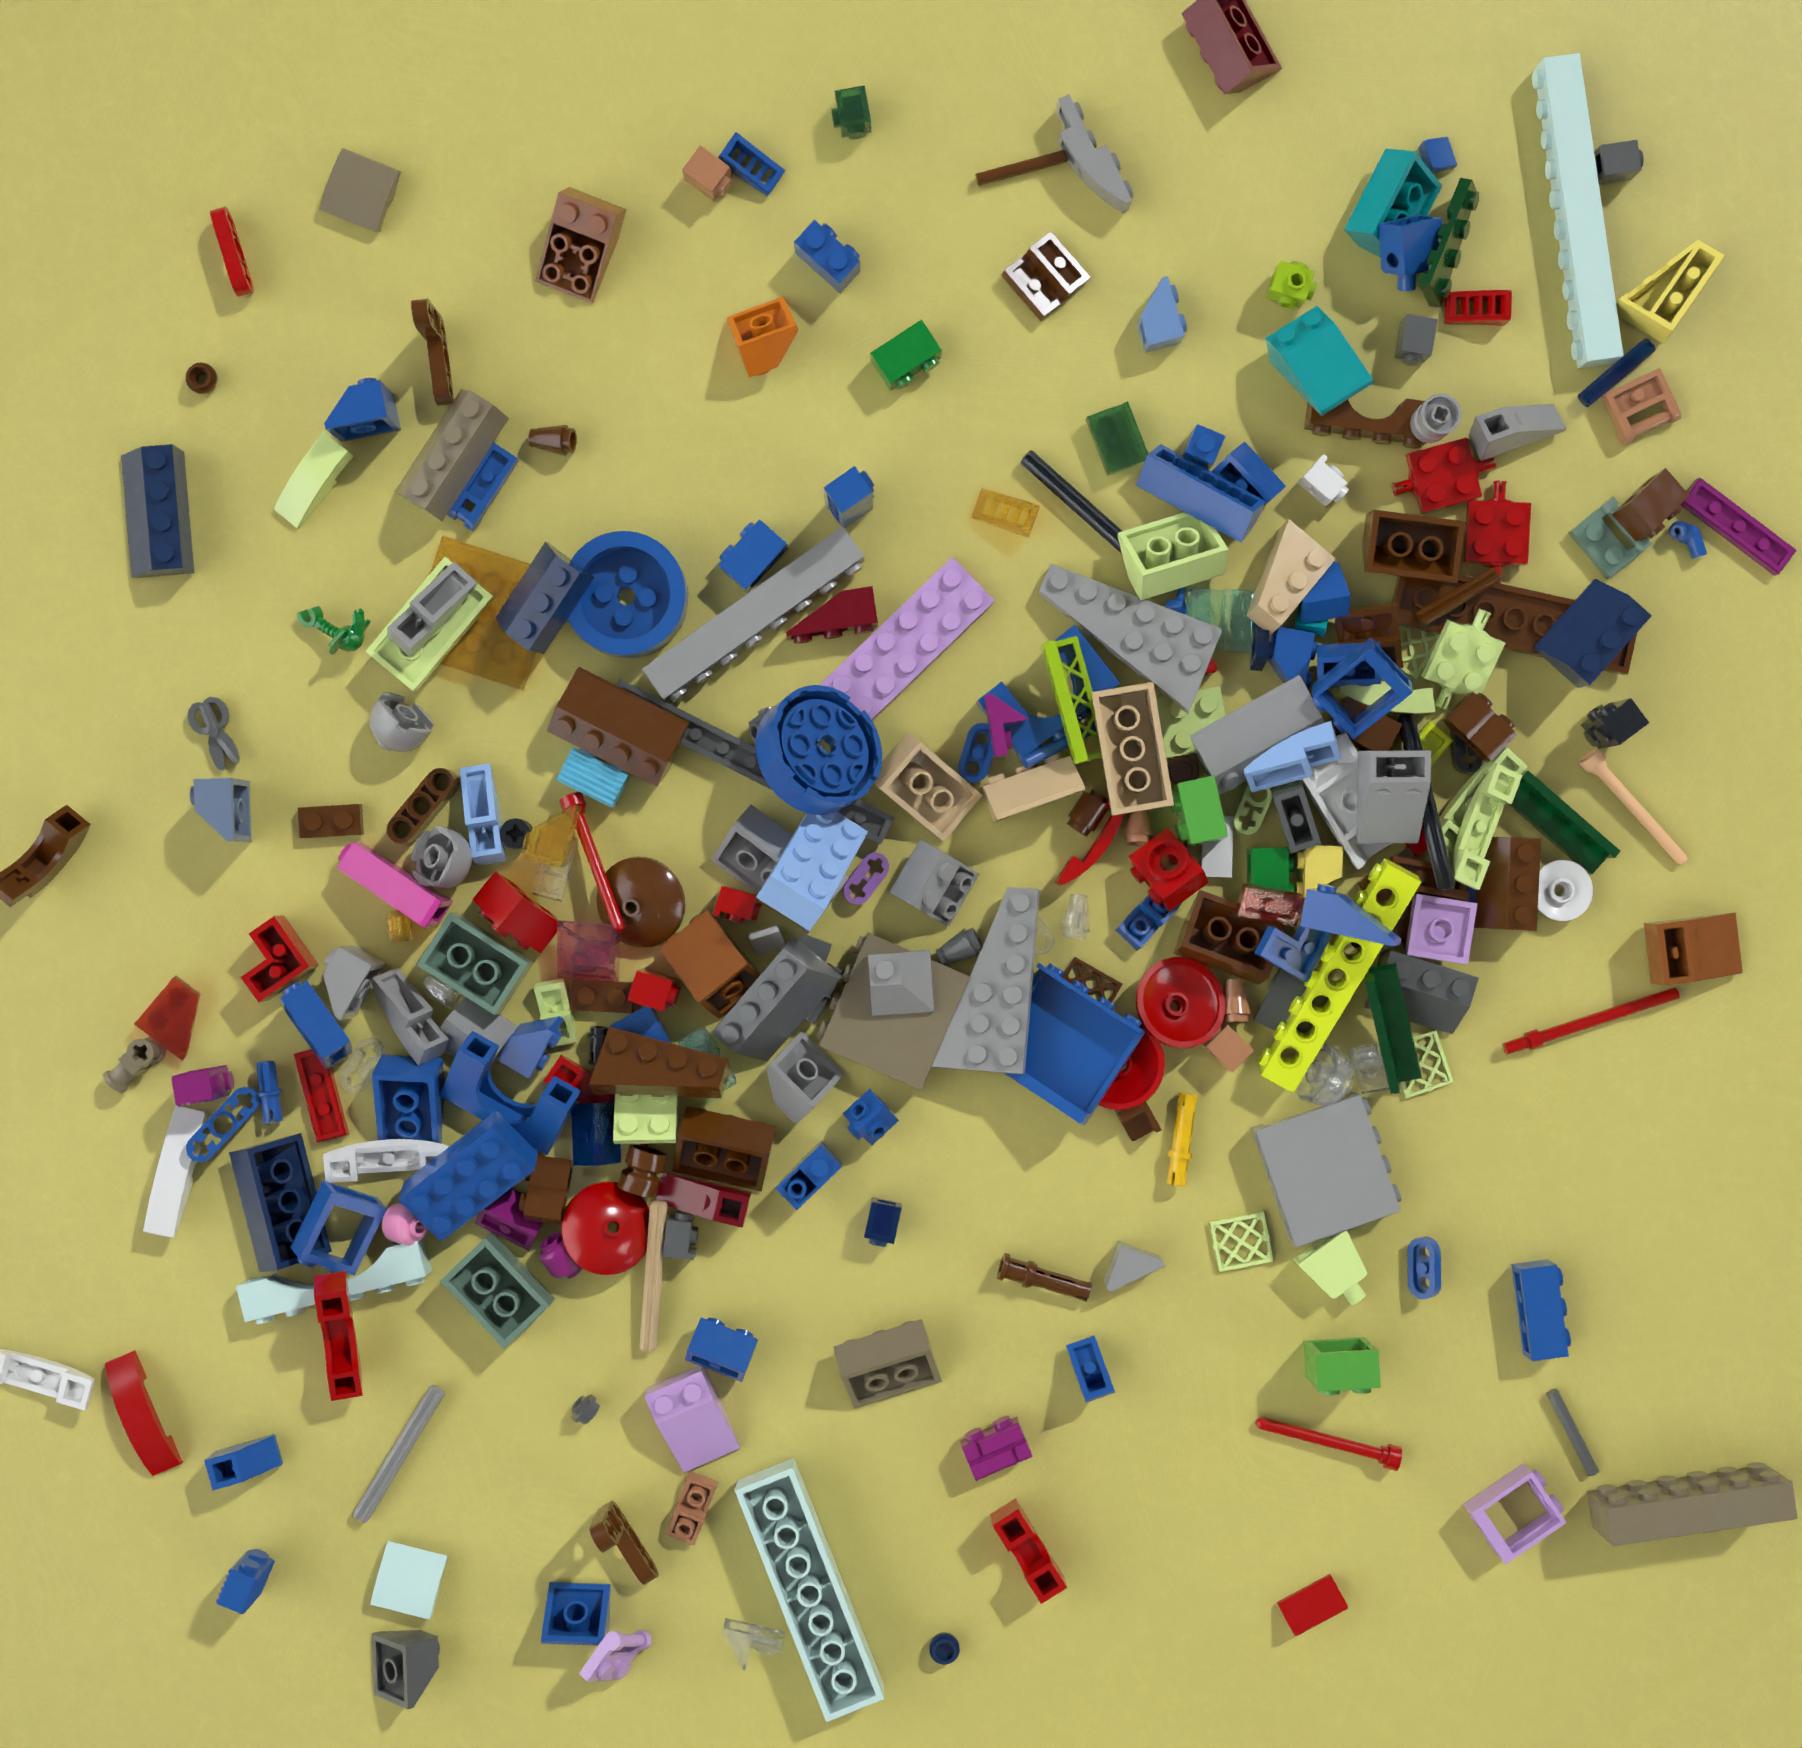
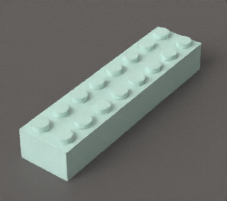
(810, 1589)

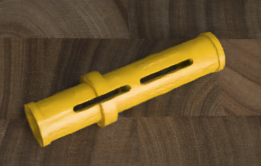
(1182, 1139)

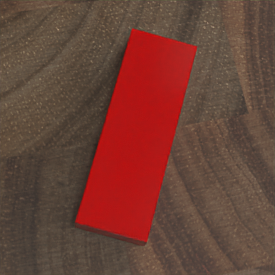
(321, 1097)

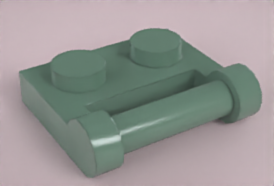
(1602, 545)

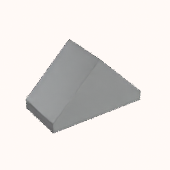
(1129, 1265)

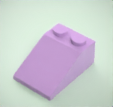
(691, 1418)

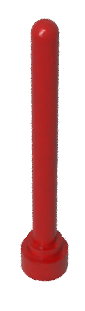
(594, 860)
(1387, 1455)

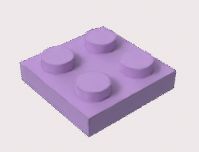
(1440, 928)

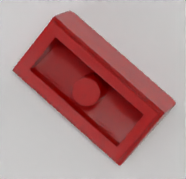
(1312, 1605)

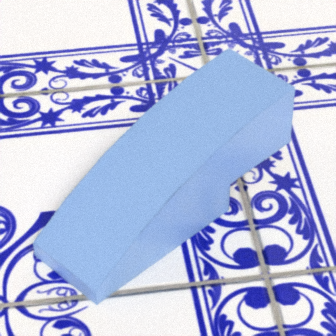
(1293, 758)
(482, 814)

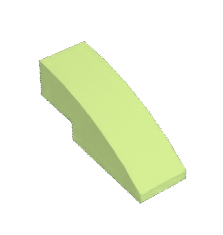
(312, 480)
(1418, 703)

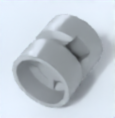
(1435, 418)

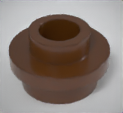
(195, 372)

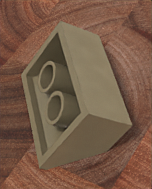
(887, 1363)

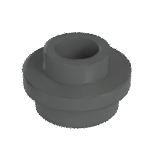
(585, 1409)

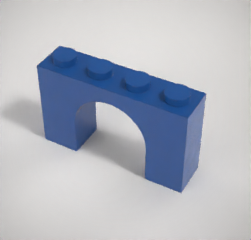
(1036, 730)
(472, 1089)

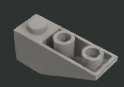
(1513, 428)

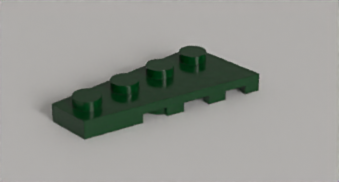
(1437, 283)

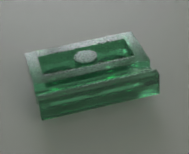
(1117, 438)

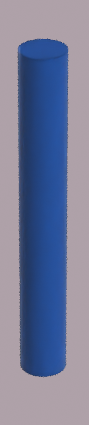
(1049, 750)

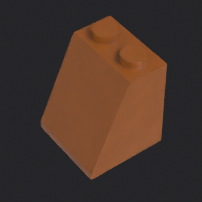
(710, 964)

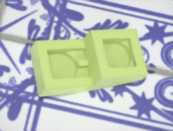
(553, 1002)

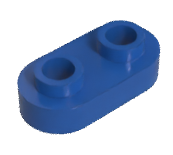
(976, 753)
(1423, 1266)

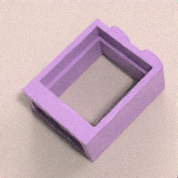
(1531, 1533)

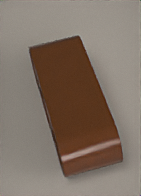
(409, 813)

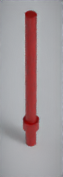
(1536, 1039)

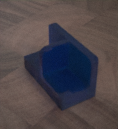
(594, 1134)

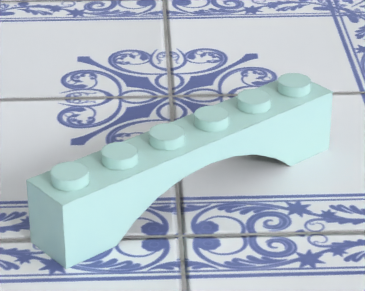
(275, 1294)

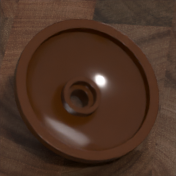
(657, 898)

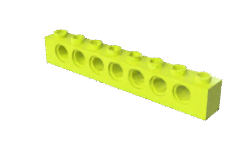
(1290, 1071)

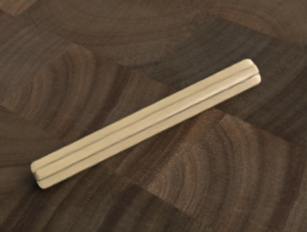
(653, 1275)

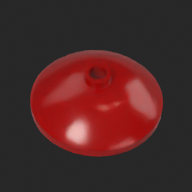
(1197, 998)
(1139, 1078)
(587, 1234)

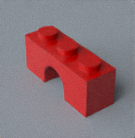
(1029, 1550)

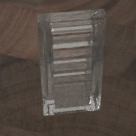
(441, 992)

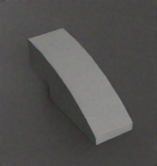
(431, 609)
(409, 1016)

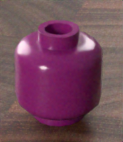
(556, 1258)

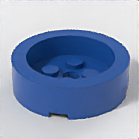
(661, 591)
(805, 772)

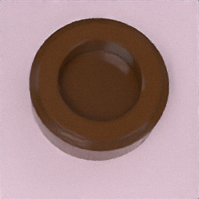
(1183, 769)

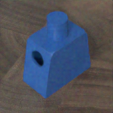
(1406, 247)

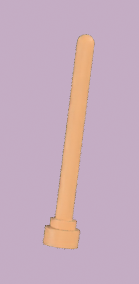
(1595, 763)

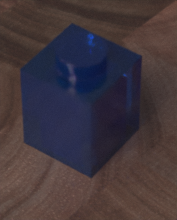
(882, 1222)

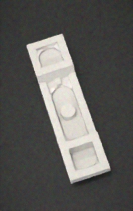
(378, 1156)
(46, 1377)

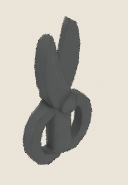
(218, 739)

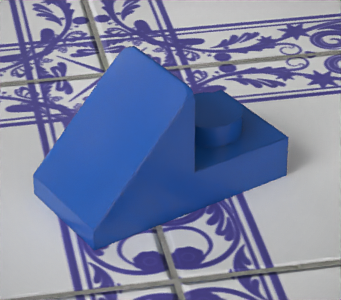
(1090, 1369)

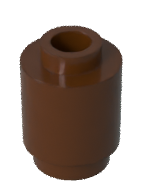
(1088, 812)

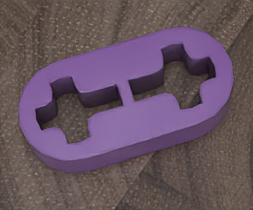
(860, 873)

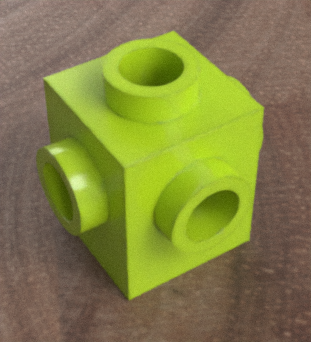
(1291, 285)

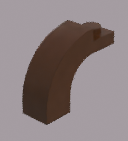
(50, 852)

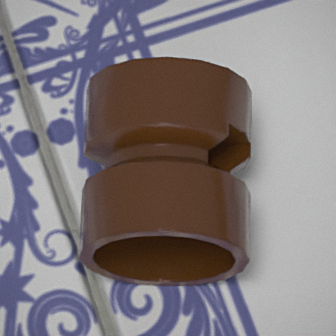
(642, 1170)

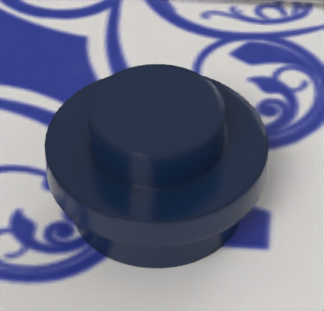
(944, 1648)

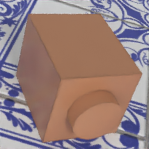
(707, 173)
(1228, 1047)

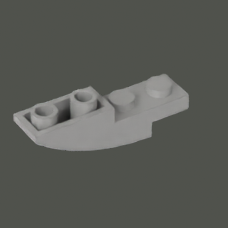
(1094, 167)

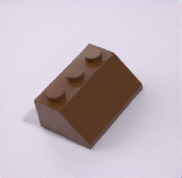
(1413, 546)
(1510, 885)
(1223, 939)
(723, 1148)

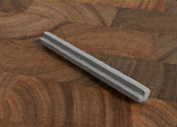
(399, 1453)

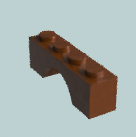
(1353, 425)

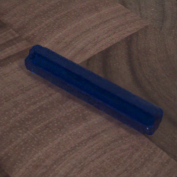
(1616, 372)

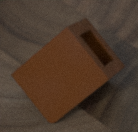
(1138, 1121)

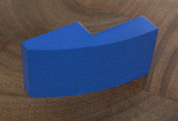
(1143, 922)

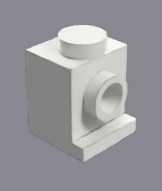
(1324, 482)

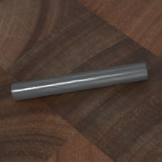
(1572, 1432)

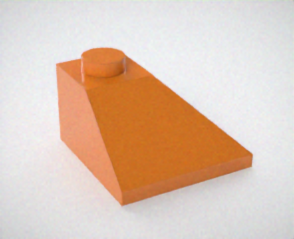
(763, 335)

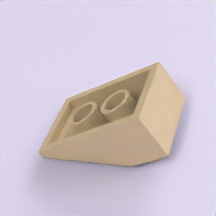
(926, 786)

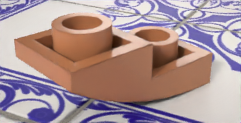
(692, 1508)

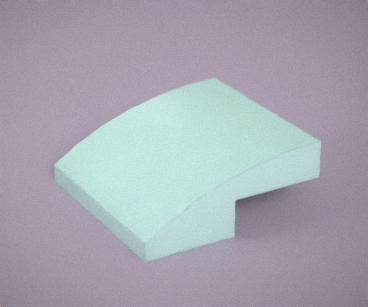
(409, 1580)

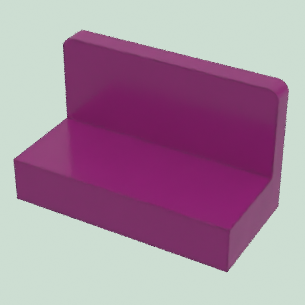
(506, 1220)

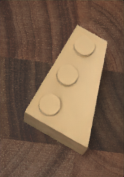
(1288, 576)

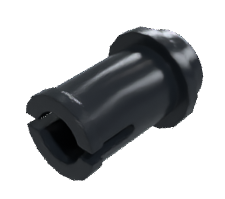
(597, 1036)

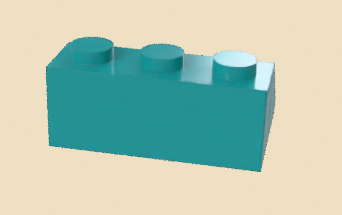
(1396, 190)

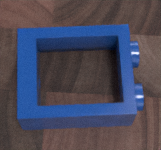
(1400, 689)
(316, 1024)
(327, 1196)

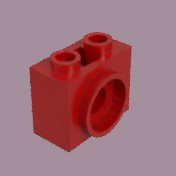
(1167, 886)

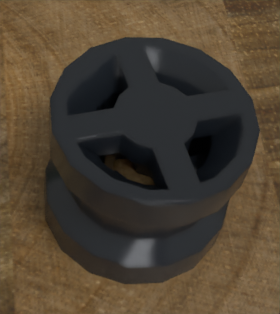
(519, 833)

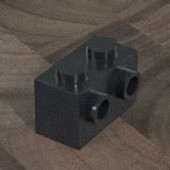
(1613, 723)

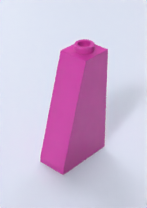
(394, 885)

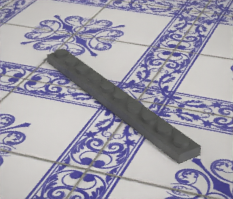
(742, 759)

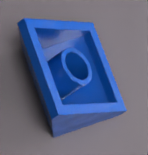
(576, 1613)

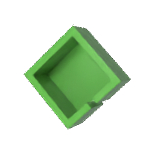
(1198, 812)
(1342, 1365)

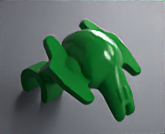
(346, 638)

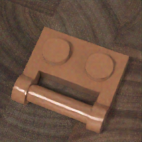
(1639, 396)

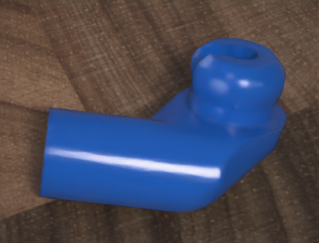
(1689, 535)

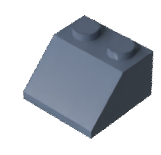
(224, 806)

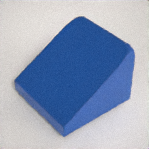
(1437, 154)

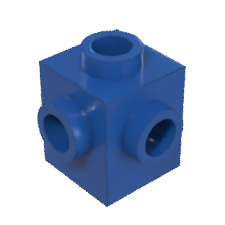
(869, 1118)

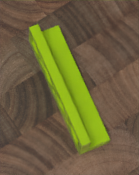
(1064, 697)

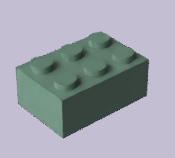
(475, 963)
(497, 1290)

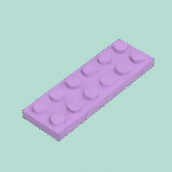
(910, 639)

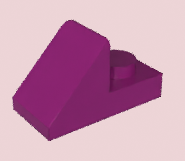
(999, 715)

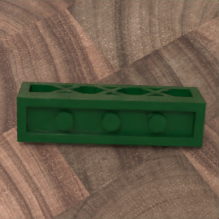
(1561, 824)
(1392, 1025)

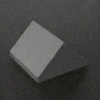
(472, 1017)

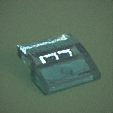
(1227, 611)

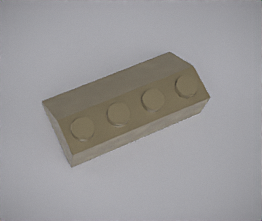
(452, 454)

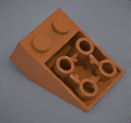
(579, 243)
(1693, 949)

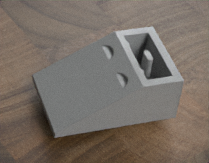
(1392, 795)

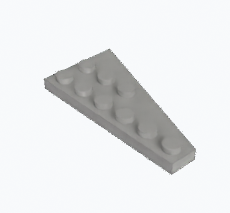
(1145, 636)
(994, 1009)

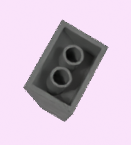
(1432, 993)

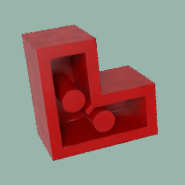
(515, 913)
(285, 959)

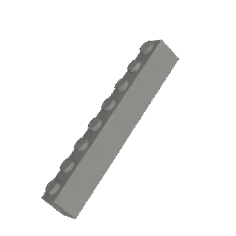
(754, 614)

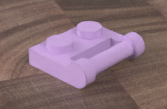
(614, 1655)

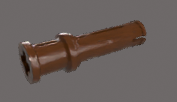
(1030, 1275)

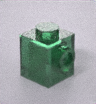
(852, 112)

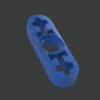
(233, 1101)

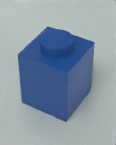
(1203, 446)

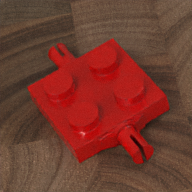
(1443, 475)
(1497, 531)

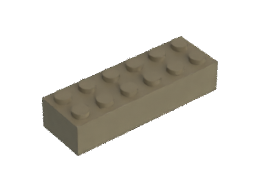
(1691, 1504)

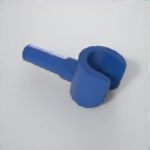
(1179, 603)

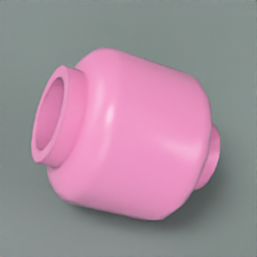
(402, 1226)

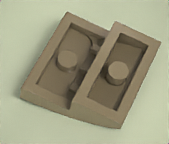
(360, 190)

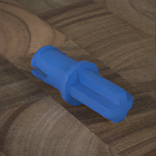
(269, 1091)

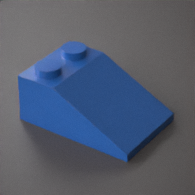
(408, 1098)

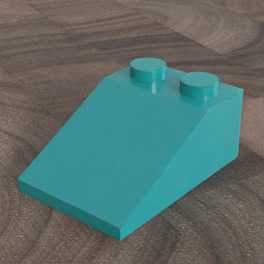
(1317, 360)

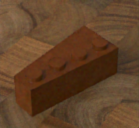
(656, 1068)

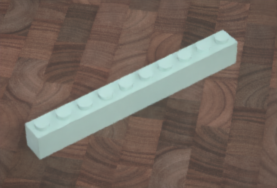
(1577, 211)

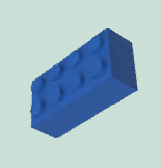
(468, 1176)

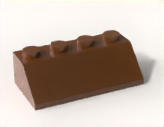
(618, 726)

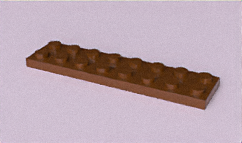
(1516, 615)

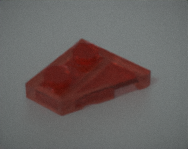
(172, 1017)

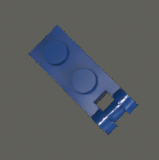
(483, 486)

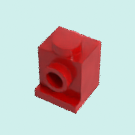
(737, 905)

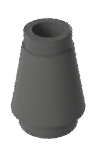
(960, 947)

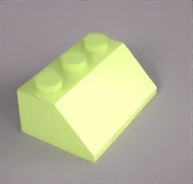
(1171, 554)

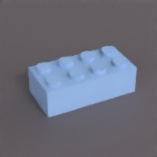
(812, 867)

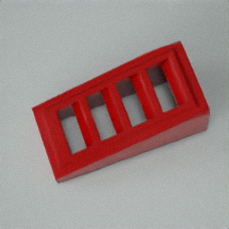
(1504, 298)

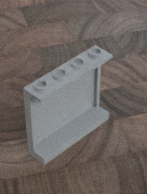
(1327, 1170)

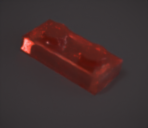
(1269, 904)

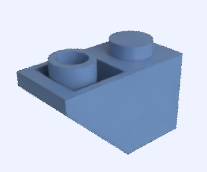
(1160, 321)

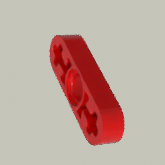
(231, 251)

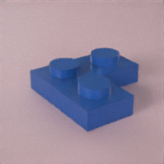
(1296, 954)

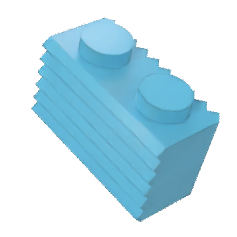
(593, 777)

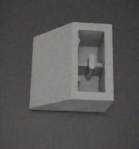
(934, 882)

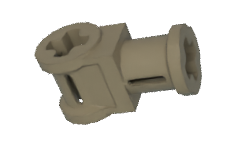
(134, 1063)

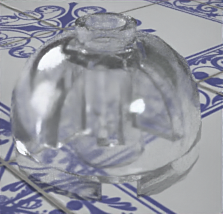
(1327, 1078)

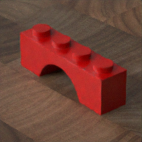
(339, 1335)

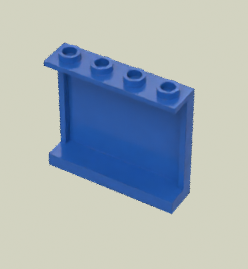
(1074, 1044)

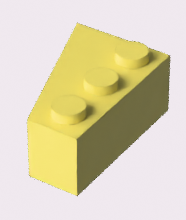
(1667, 294)

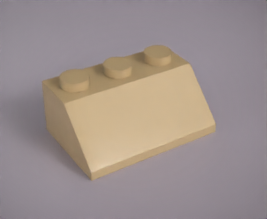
(1032, 787)

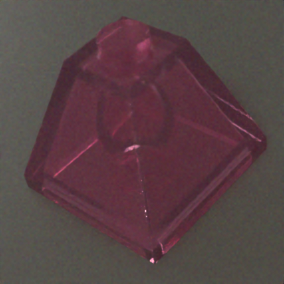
(587, 951)

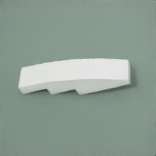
(173, 1174)

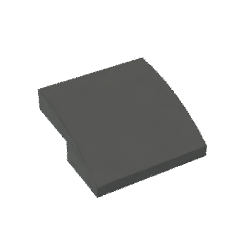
(1279, 998)

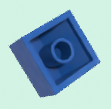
(363, 412)

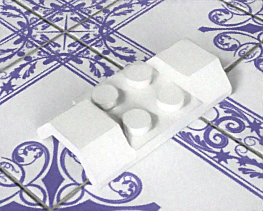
(1335, 796)

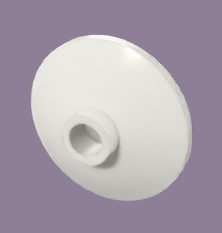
(1576, 890)

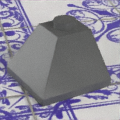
(404, 1664)

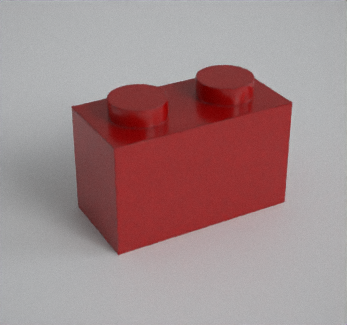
(654, 990)

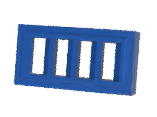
(744, 173)

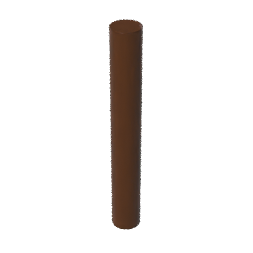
(1020, 167)

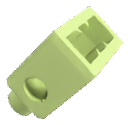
(1334, 1266)

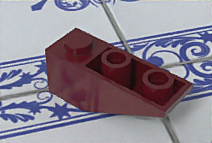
(844, 612)
(704, 1199)

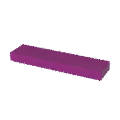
(1738, 527)

